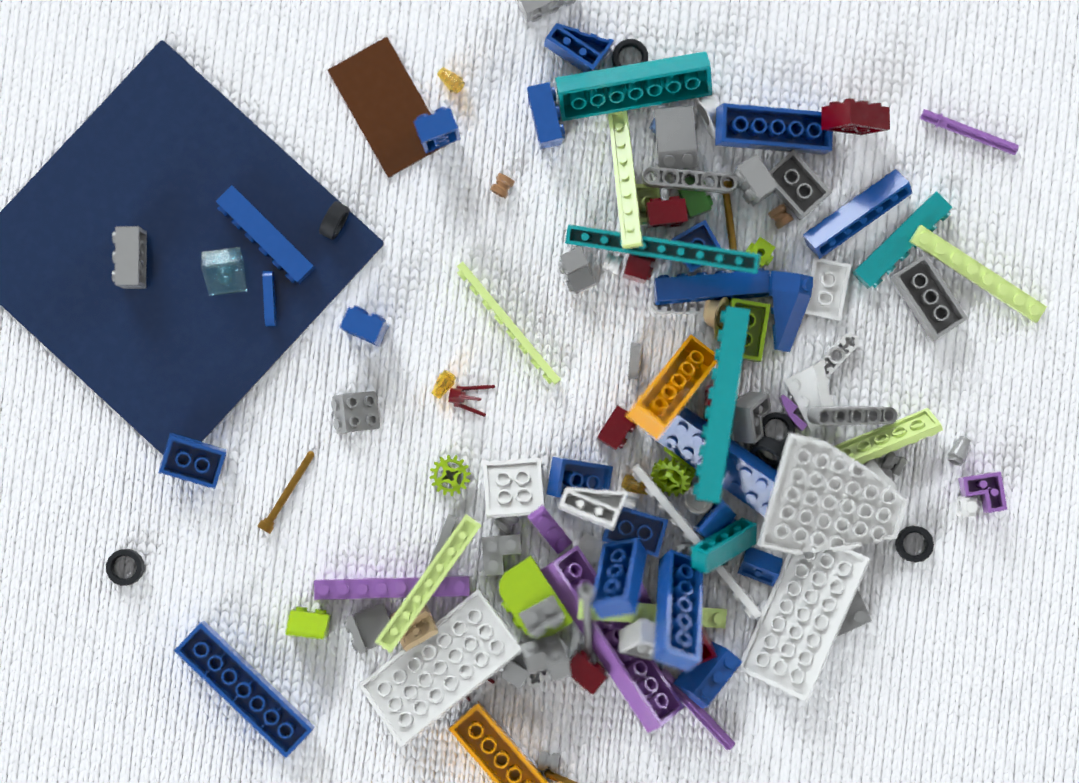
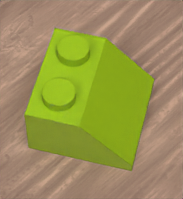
(308, 623)

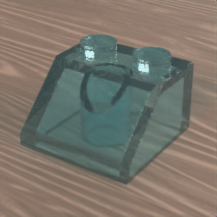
(224, 271)

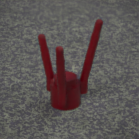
(458, 396)

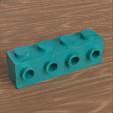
(723, 545)

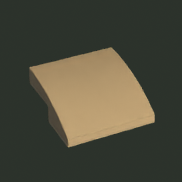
(420, 630)

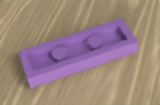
(549, 529)

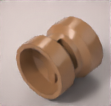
(502, 185)
(780, 216)

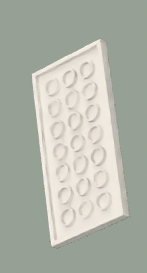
(803, 619)
(441, 671)

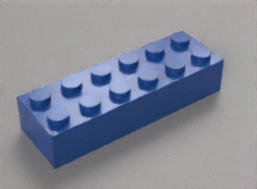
(771, 129)
(678, 612)

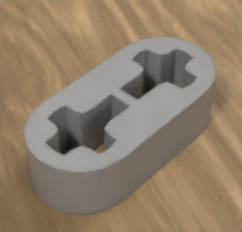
(634, 360)

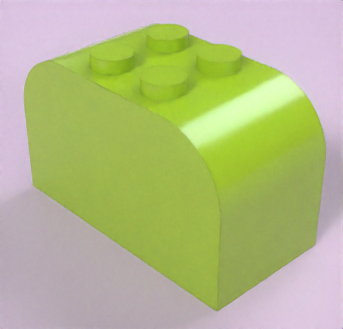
(524, 587)

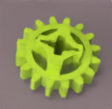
(445, 466)
(672, 478)

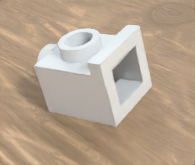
(967, 506)

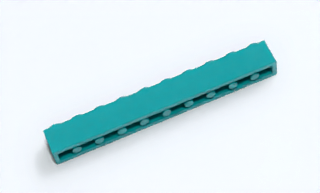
(665, 249)
(722, 404)

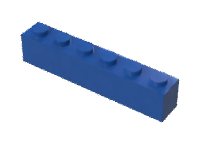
(857, 213)
(265, 234)
(711, 286)

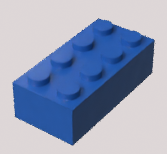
(619, 578)

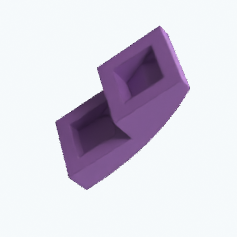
(789, 407)

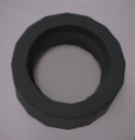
(629, 43)
(334, 220)
(781, 416)
(771, 445)
(928, 548)
(139, 567)

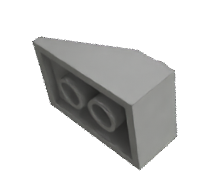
(676, 137)

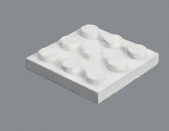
(512, 487)

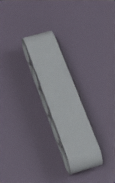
(698, 176)
(861, 415)

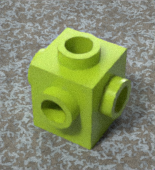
(764, 248)

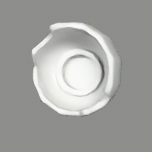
(694, 506)

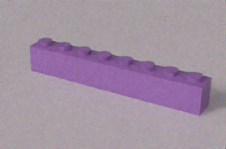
(385, 587)

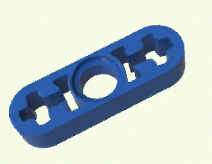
(269, 298)

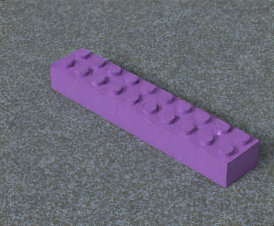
(635, 677)

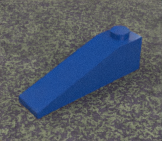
(790, 300)

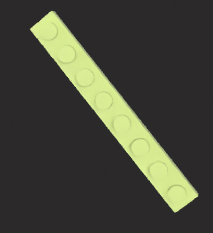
(625, 180)
(978, 274)
(502, 318)
(428, 583)
(710, 616)

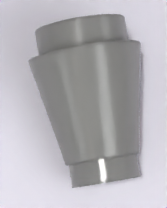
(959, 451)

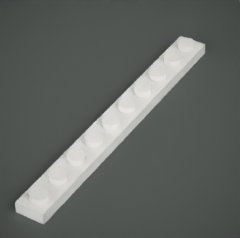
(690, 535)

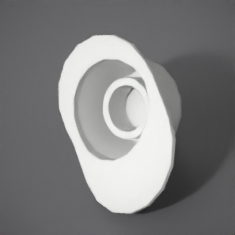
(707, 111)

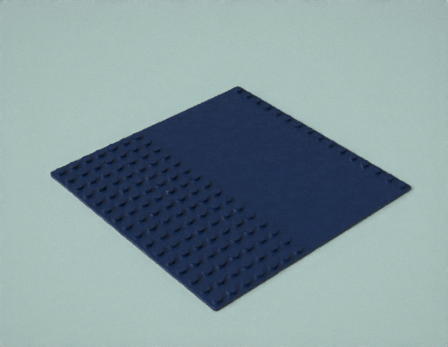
(159, 163)

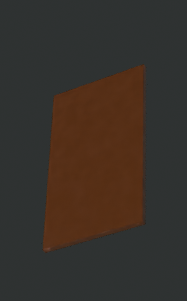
(383, 104)

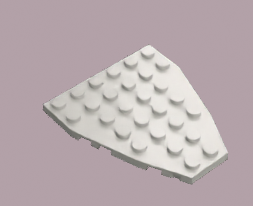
(827, 501)

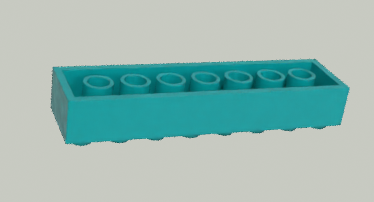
(634, 86)

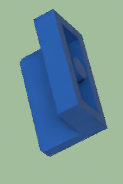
(760, 566)

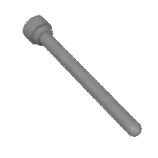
(586, 594)

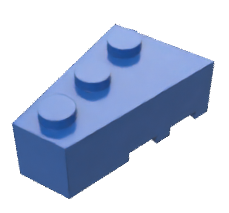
(578, 48)

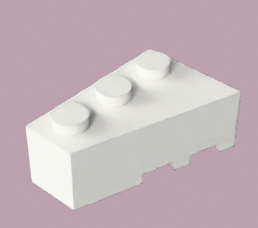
(810, 390)
(595, 506)

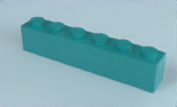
(898, 244)

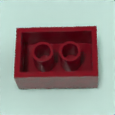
(855, 117)

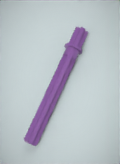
(969, 132)
(709, 723)

